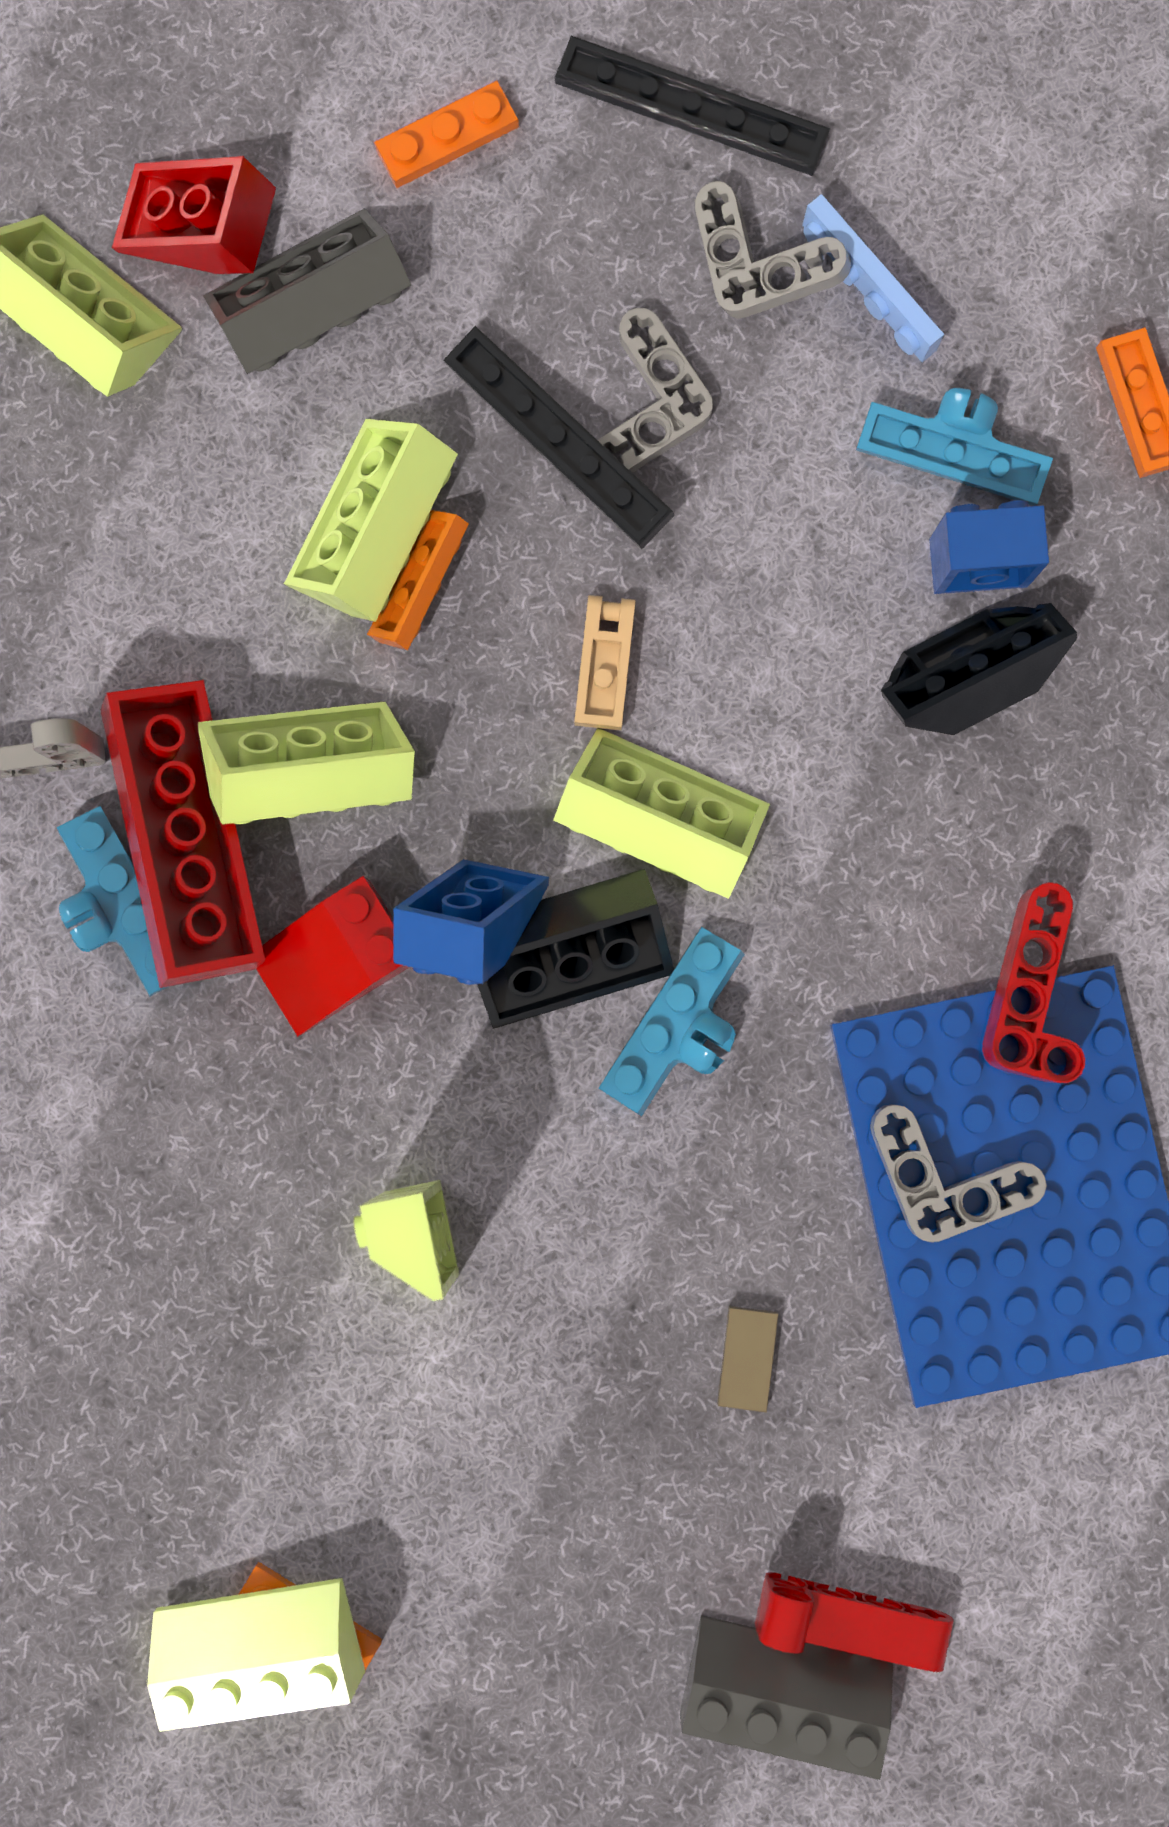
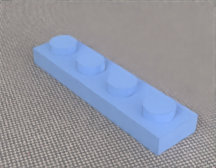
(881, 291)

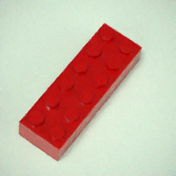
(181, 853)

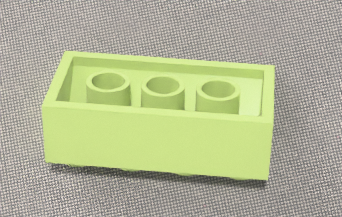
(79, 306)
(372, 517)
(306, 762)
(661, 812)
(411, 1237)
(253, 1655)

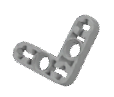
(743, 268)
(666, 410)
(55, 746)
(930, 1190)

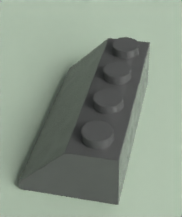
(308, 291)
(800, 1706)

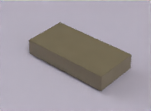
(747, 1359)

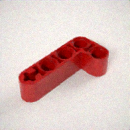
(1039, 983)
(850, 1622)

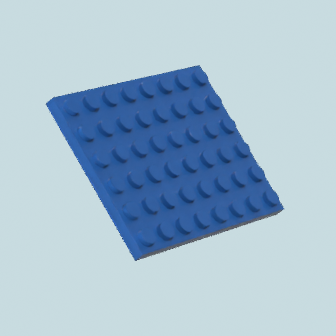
(1054, 1284)

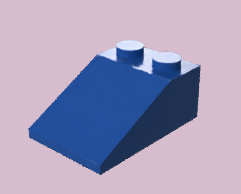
(466, 920)

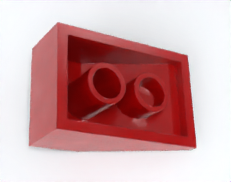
(196, 214)
(330, 956)

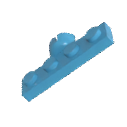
(956, 446)
(108, 896)
(677, 1025)

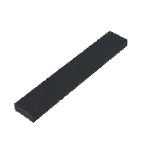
(691, 105)
(559, 438)

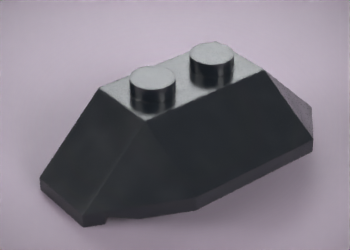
(977, 667)

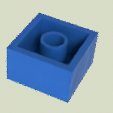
(988, 548)

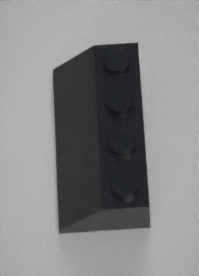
(581, 950)

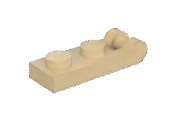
(604, 664)

